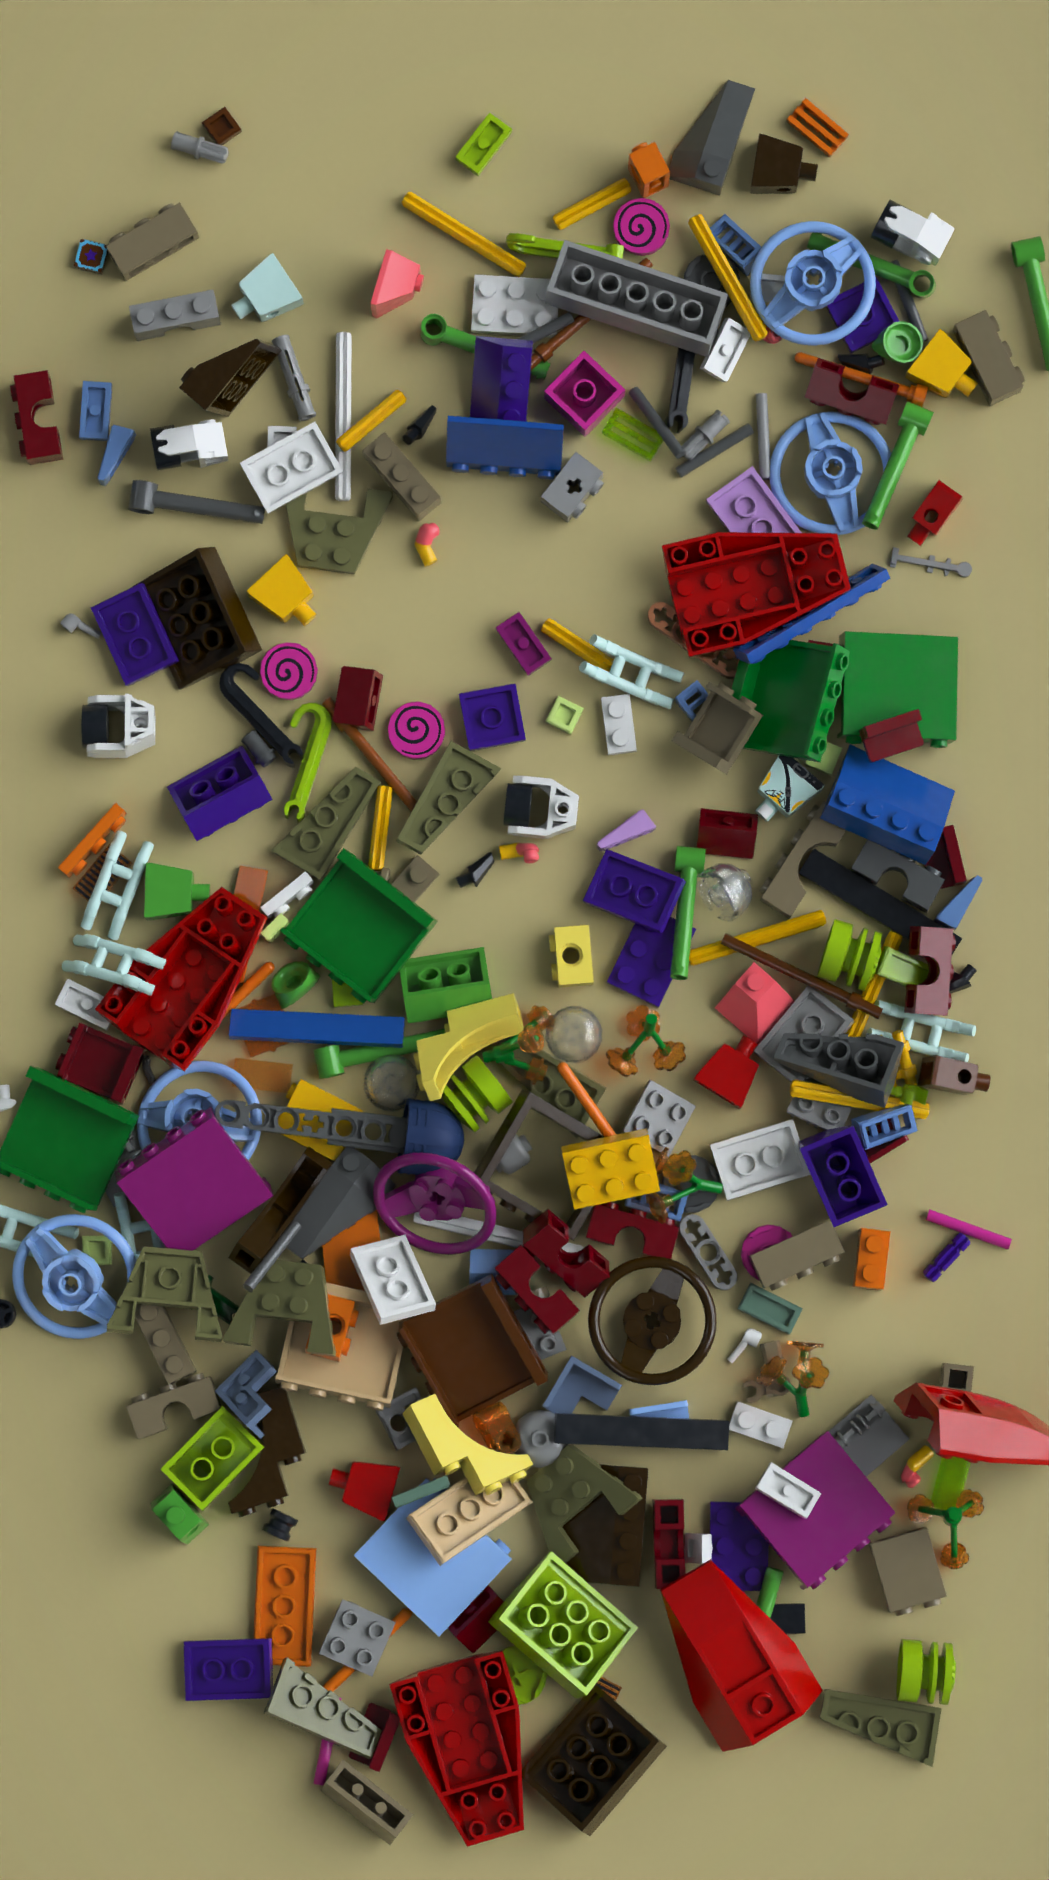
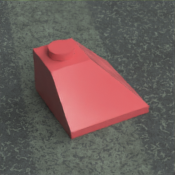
(395, 283)
(755, 1003)

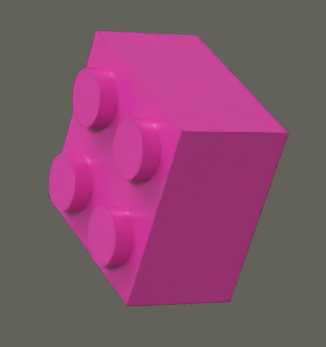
(584, 393)

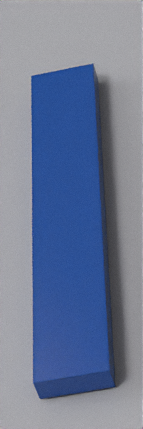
(316, 1028)

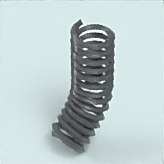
(146, 1062)

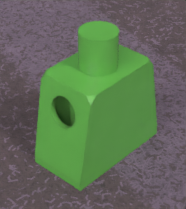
(171, 892)
(178, 1514)

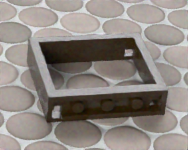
(502, 1140)

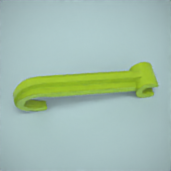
(551, 248)
(311, 758)

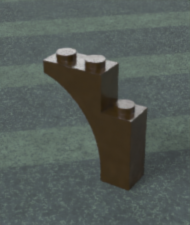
(280, 1210)
(280, 1443)

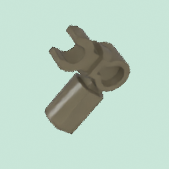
(768, 1351)

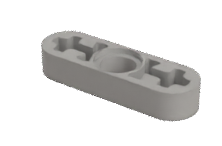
(727, 1266)

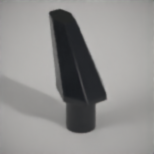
(861, 361)
(419, 426)
(476, 871)
(961, 980)

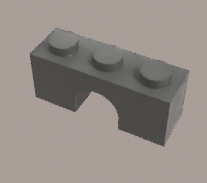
(922, 882)

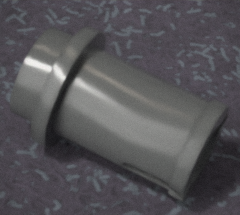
(259, 749)

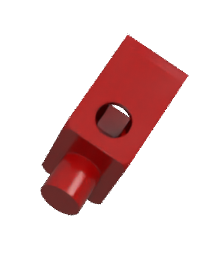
(942, 501)
(730, 1072)
(367, 1487)

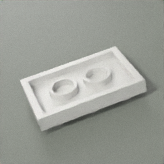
(510, 305)
(291, 467)
(759, 1159)
(392, 1279)

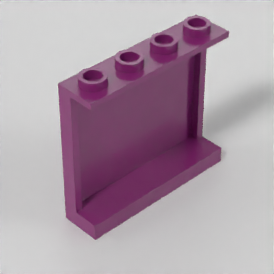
(192, 1183)
(838, 1522)

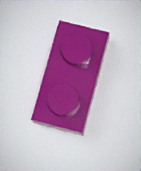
(523, 643)

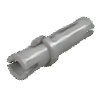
(304, 408)

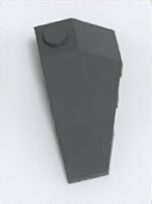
(709, 146)
(851, 1065)
(337, 1202)

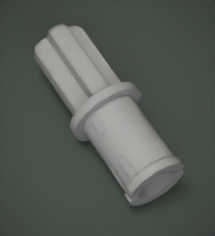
(199, 147)
(705, 434)

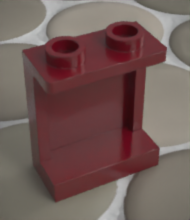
(100, 1062)

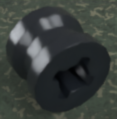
(7, 1307)
(280, 1524)

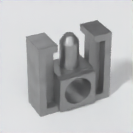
(403, 1437)

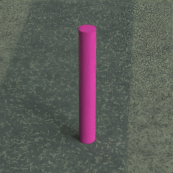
(968, 1229)
(323, 1762)

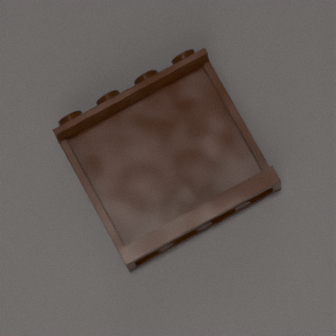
(472, 1349)

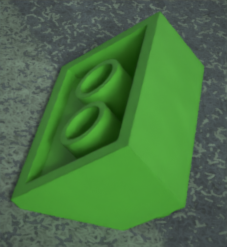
(444, 983)

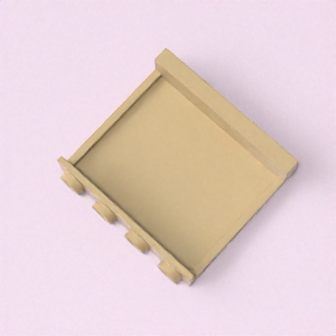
(363, 1375)

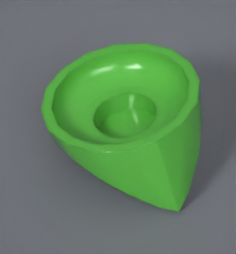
(899, 342)
(293, 982)

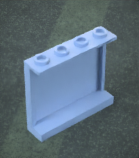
(414, 1576)

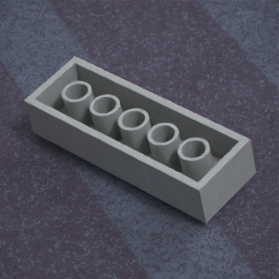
(636, 298)

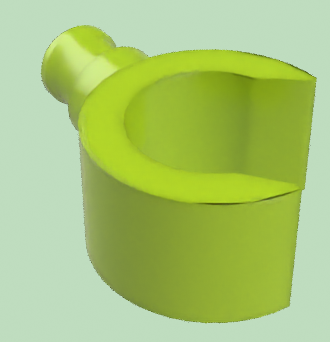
(909, 1093)

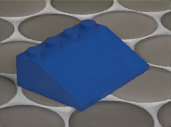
(504, 446)
(888, 805)

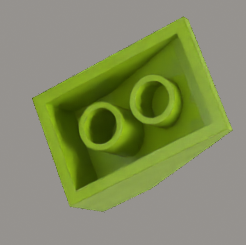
(212, 1458)

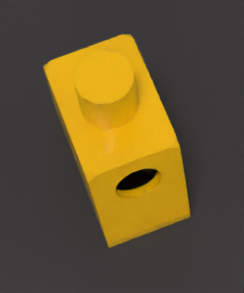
(942, 367)
(283, 592)

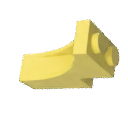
(466, 1033)
(450, 1449)

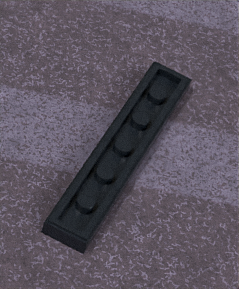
(864, 895)
(641, 1431)

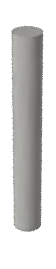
(763, 435)

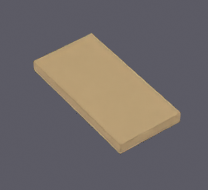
(460, 1518)

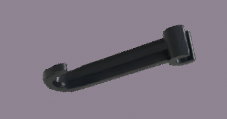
(680, 389)
(254, 714)

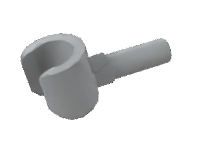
(71, 621)

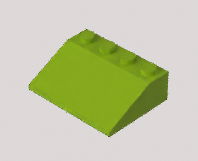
(563, 1625)

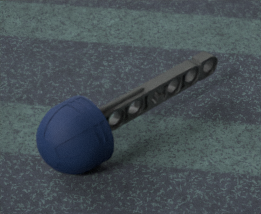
(422, 1128)

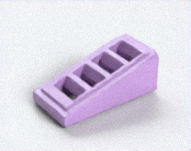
(632, 828)

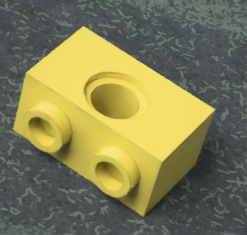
(572, 938)

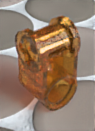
(497, 1427)

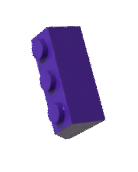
(501, 378)
(219, 793)
(842, 1174)

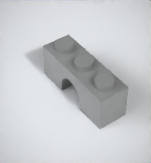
(190, 310)

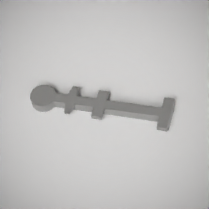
(963, 569)

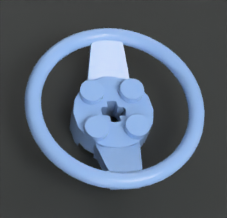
(799, 295)
(827, 449)
(177, 1112)
(57, 1265)

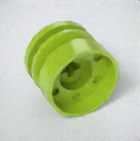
(850, 955)
(475, 1094)
(925, 1672)

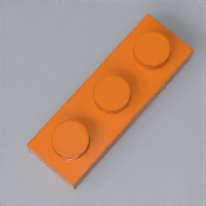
(93, 841)

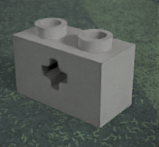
(576, 471)

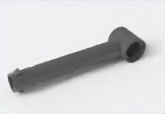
(145, 498)

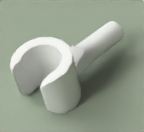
(750, 1337)

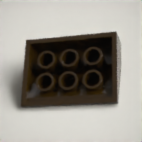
(227, 378)
(201, 616)
(608, 1541)
(592, 1760)

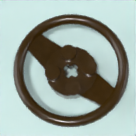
(659, 1299)

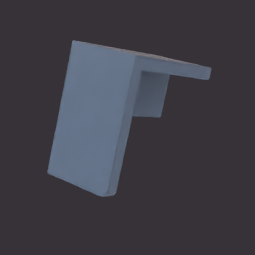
(578, 1381)
(241, 1389)

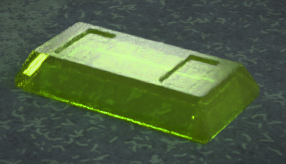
(949, 1482)

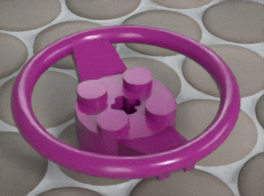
(435, 1196)

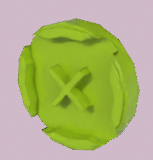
(526, 1676)

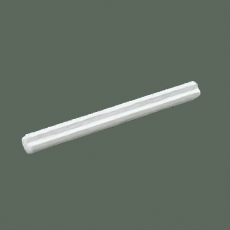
(343, 412)
(471, 1227)

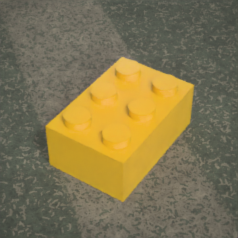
(610, 1168)

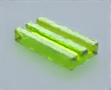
(626, 443)

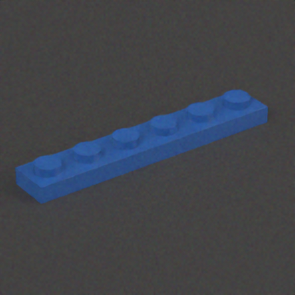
(864, 581)

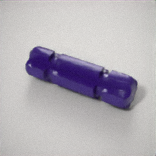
(946, 1257)

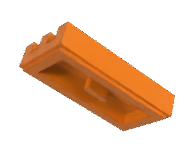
(799, 112)

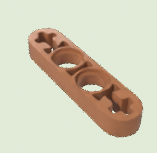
(662, 625)

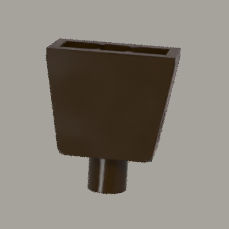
(779, 167)

